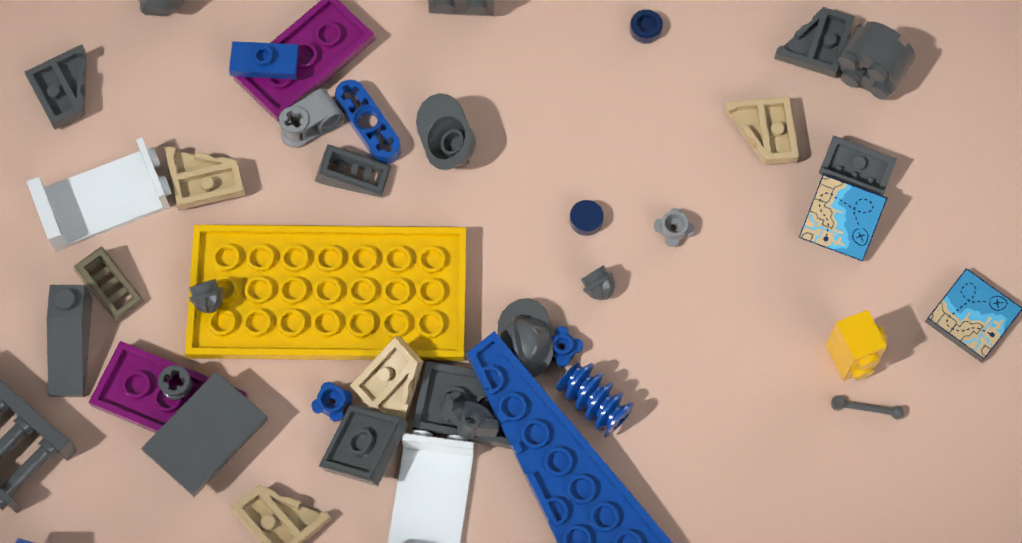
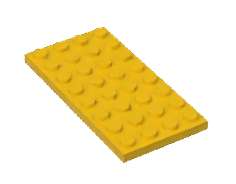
(328, 292)

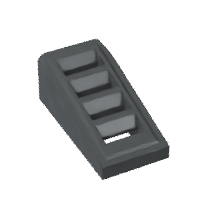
(356, 161)

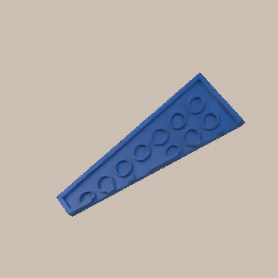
(566, 475)

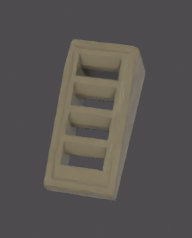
(90, 262)

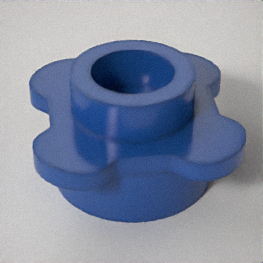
(564, 356)
(328, 392)

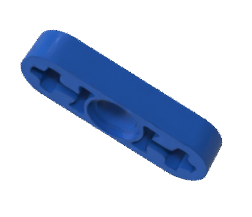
(368, 107)

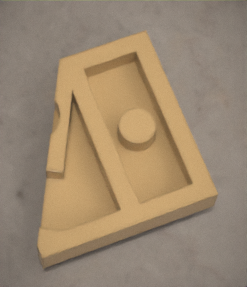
(202, 178)

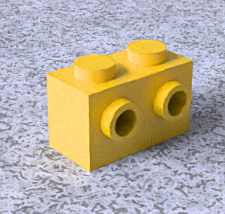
(856, 345)

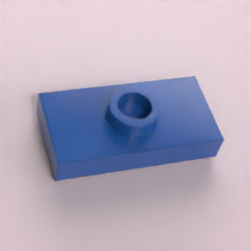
(264, 60)

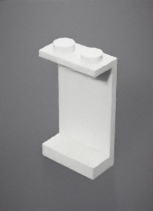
(101, 198)
(431, 489)

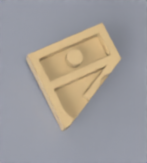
(766, 127)
(390, 379)
(277, 518)

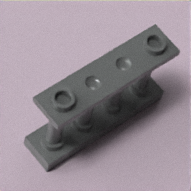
(25, 423)

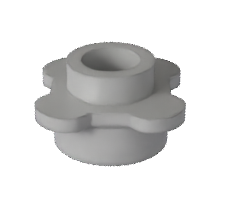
(676, 218)

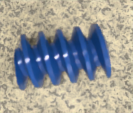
(594, 398)

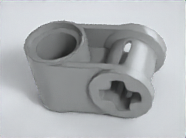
(310, 117)

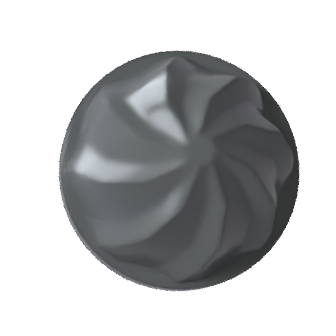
(599, 284)
(206, 296)

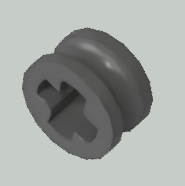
(169, 373)

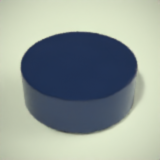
(646, 26)
(586, 217)

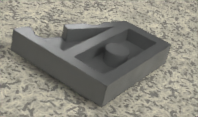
(818, 42)
(61, 86)

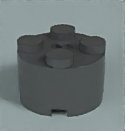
(875, 59)

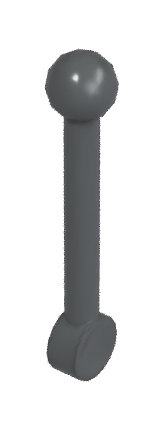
(839, 403)

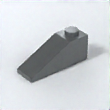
(68, 339)

